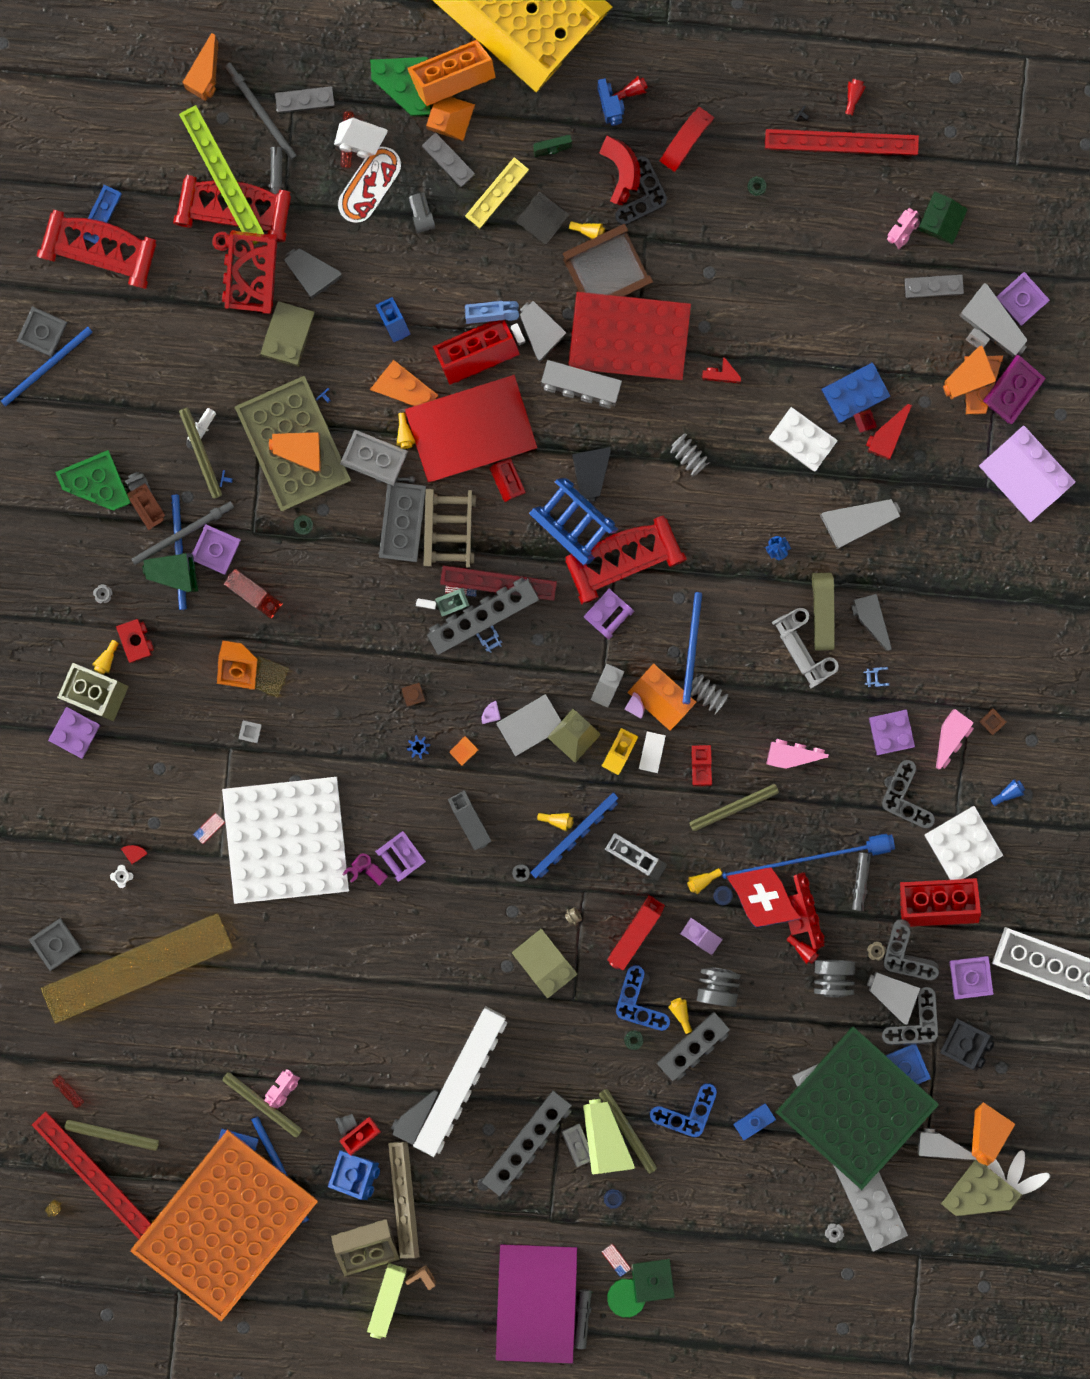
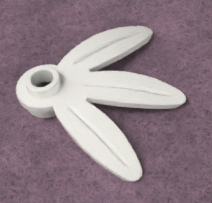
(1015, 1172)

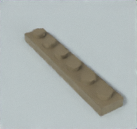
(403, 1199)

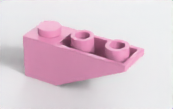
(952, 732)
(787, 756)

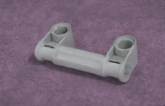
(799, 651)

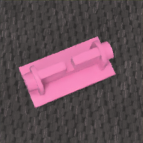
(900, 235)
(287, 1082)

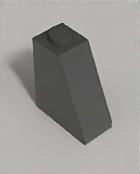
(311, 272)
(469, 820)

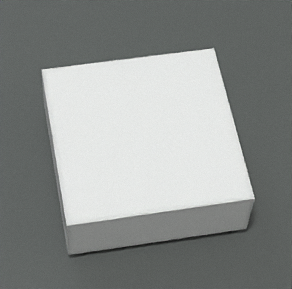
(517, 334)
(426, 604)

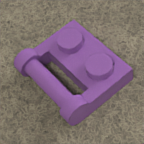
(602, 611)
(405, 851)

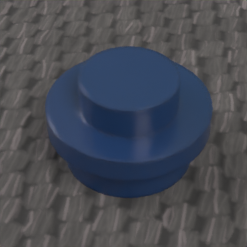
(723, 895)
(613, 1198)

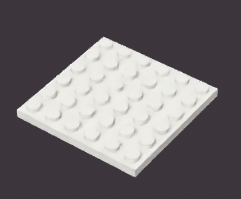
(285, 840)

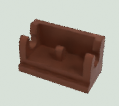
(146, 506)

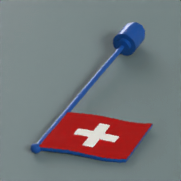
(765, 895)

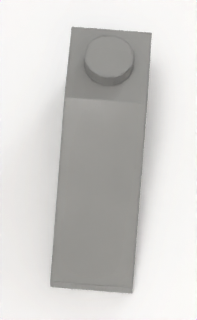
(937, 1145)

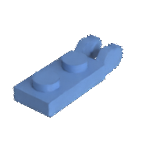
(491, 311)

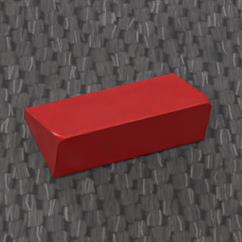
(507, 480)
(360, 1136)

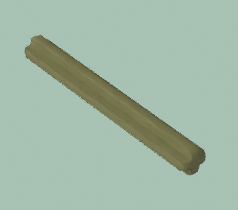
(200, 453)
(734, 807)
(262, 1105)
(628, 1132)
(112, 1135)

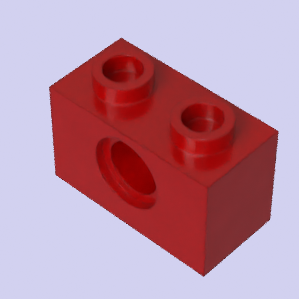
(126, 632)

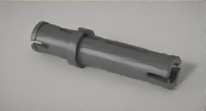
(276, 170)
(861, 882)
(583, 1317)

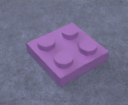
(1022, 299)
(215, 549)
(74, 732)
(891, 732)
(971, 977)

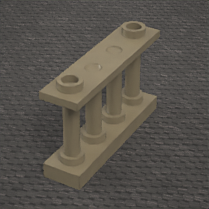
(432, 537)

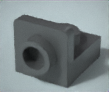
(136, 480)

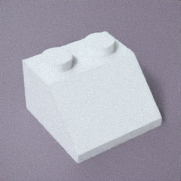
(359, 137)

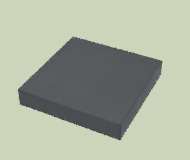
(42, 331)
(55, 944)

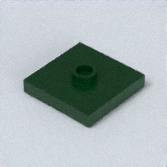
(552, 146)
(652, 1280)

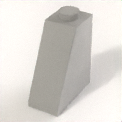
(540, 329)
(607, 685)
(894, 994)

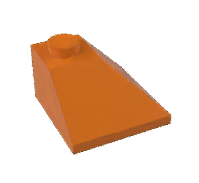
(450, 117)
(236, 666)

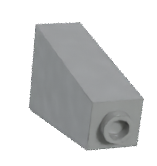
(990, 316)
(856, 521)

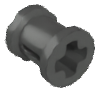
(521, 879)

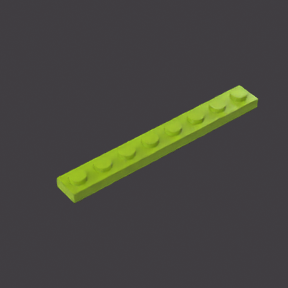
(220, 171)

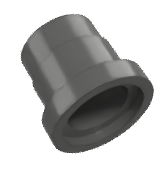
(346, 1124)

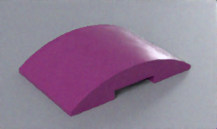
(536, 1303)

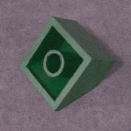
(942, 218)

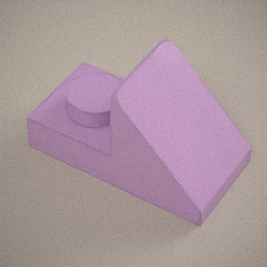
(701, 936)

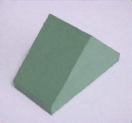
(452, 602)

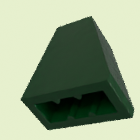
(173, 571)

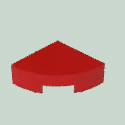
(134, 853)

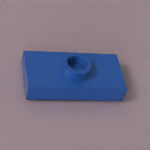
(754, 1121)

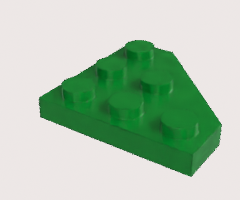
(396, 81)
(95, 481)

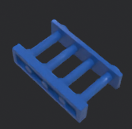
(556, 527)

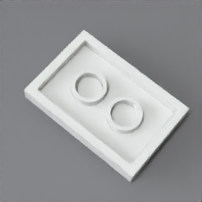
(802, 439)

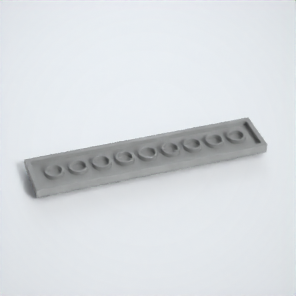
(872, 1204)

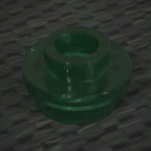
(761, 182)
(298, 520)
(638, 1035)

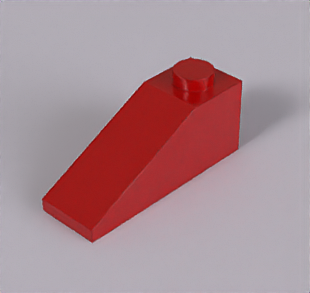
(886, 437)

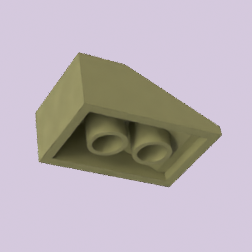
(287, 334)
(93, 692)
(544, 963)

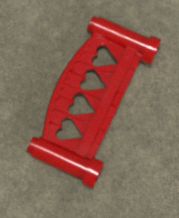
(192, 209)
(56, 243)
(664, 549)

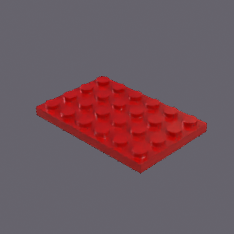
(629, 335)

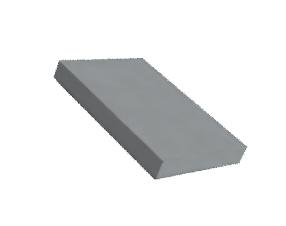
(374, 457)
(529, 725)

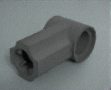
(422, 216)

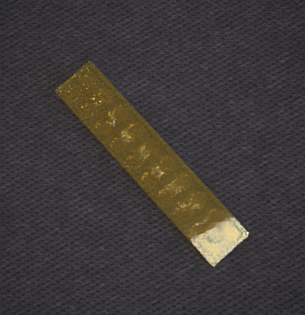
(136, 968)

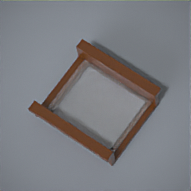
(607, 265)

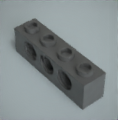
(667, 1062)

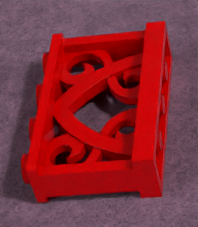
(268, 252)

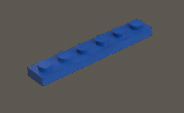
(569, 842)

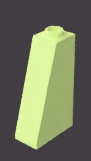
(604, 1138)
(386, 1301)

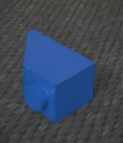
(393, 319)

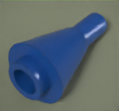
(1013, 790)

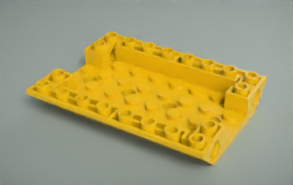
(527, 39)

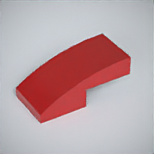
(701, 765)

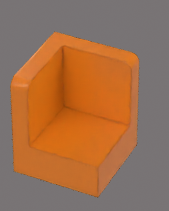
(463, 751)

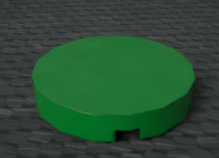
(622, 1299)

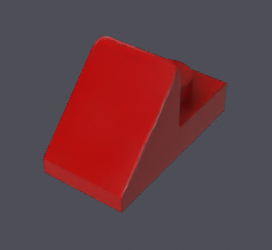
(727, 375)

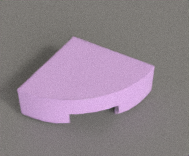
(635, 706)
(491, 713)

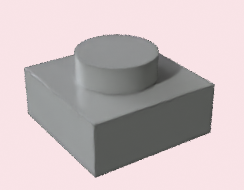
(977, 338)
(250, 731)

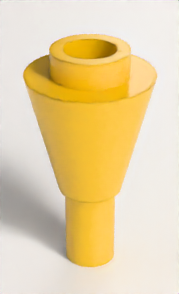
(589, 230)
(405, 438)
(103, 663)
(563, 821)
(699, 882)
(680, 1010)

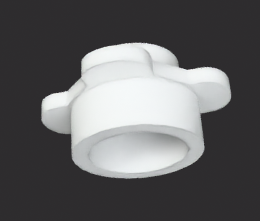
(121, 881)

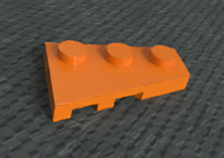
(403, 386)
(975, 399)

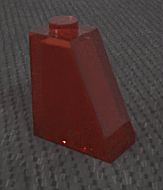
(253, 593)

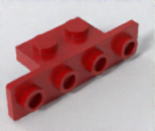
(804, 906)

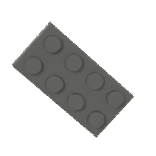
(402, 522)

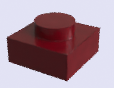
(865, 421)

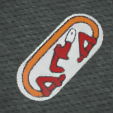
(369, 185)

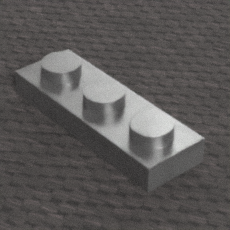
(304, 99)
(448, 160)
(934, 286)

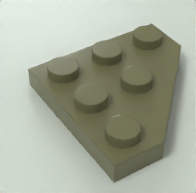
(980, 1193)

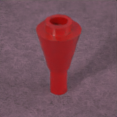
(634, 88)
(855, 90)
(804, 950)

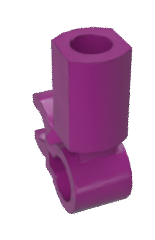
(362, 863)

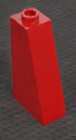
(636, 933)

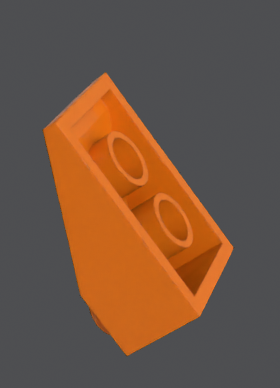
(202, 74)

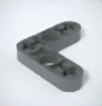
(900, 803)
(899, 955)
(924, 1024)

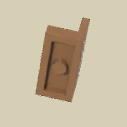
(425, 1275)

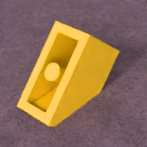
(619, 751)

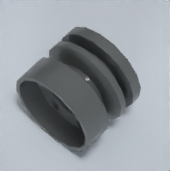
(834, 977)
(718, 987)

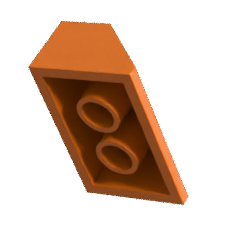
(661, 697)

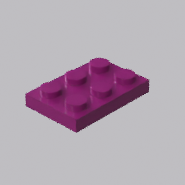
(1014, 389)

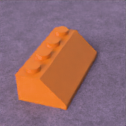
(452, 72)

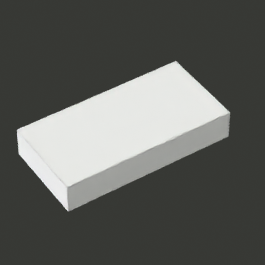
(652, 752)

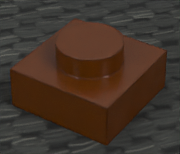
(413, 694)
(992, 721)

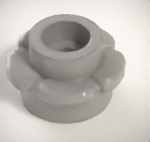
(97, 593)
(839, 1233)

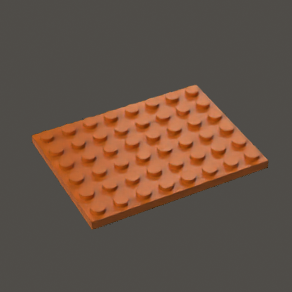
(224, 1225)

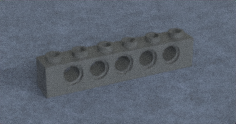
(442, 643)
(492, 1178)

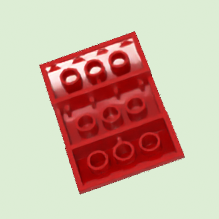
(471, 428)

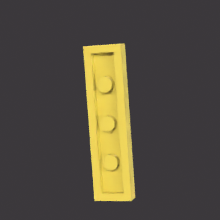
(497, 193)

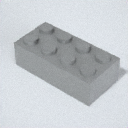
(581, 384)

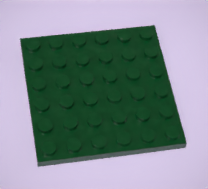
(857, 1108)

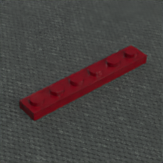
(493, 581)

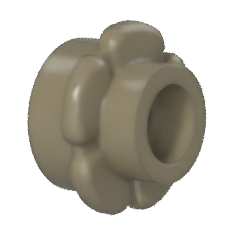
(573, 916)
(881, 951)

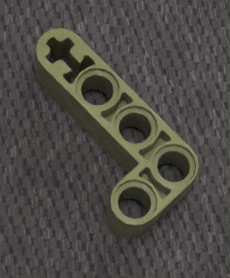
(823, 611)

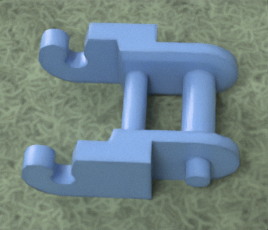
(484, 642)
(876, 683)

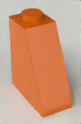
(970, 375)
(298, 448)
(989, 1133)

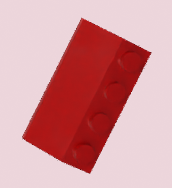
(476, 350)
(940, 902)

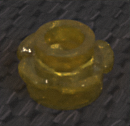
(53, 1208)

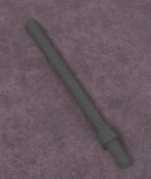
(239, 80)
(214, 514)

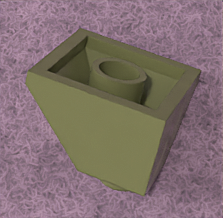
(574, 735)

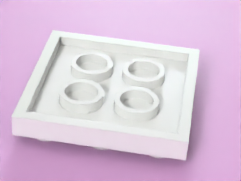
(963, 844)

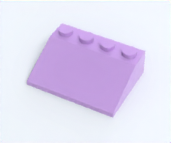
(1027, 473)

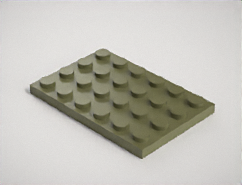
(284, 411)

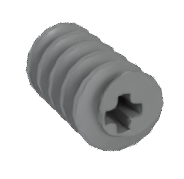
(689, 455)
(708, 693)

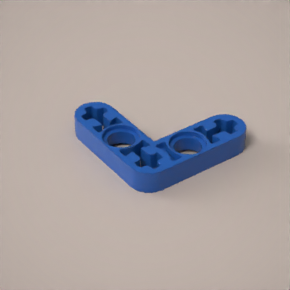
(631, 1002)
(693, 1118)

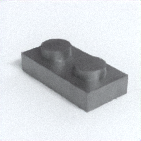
(577, 1144)

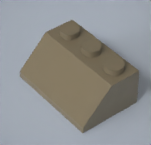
(365, 1247)

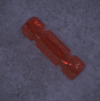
(68, 1092)

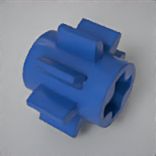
(778, 547)
(423, 750)

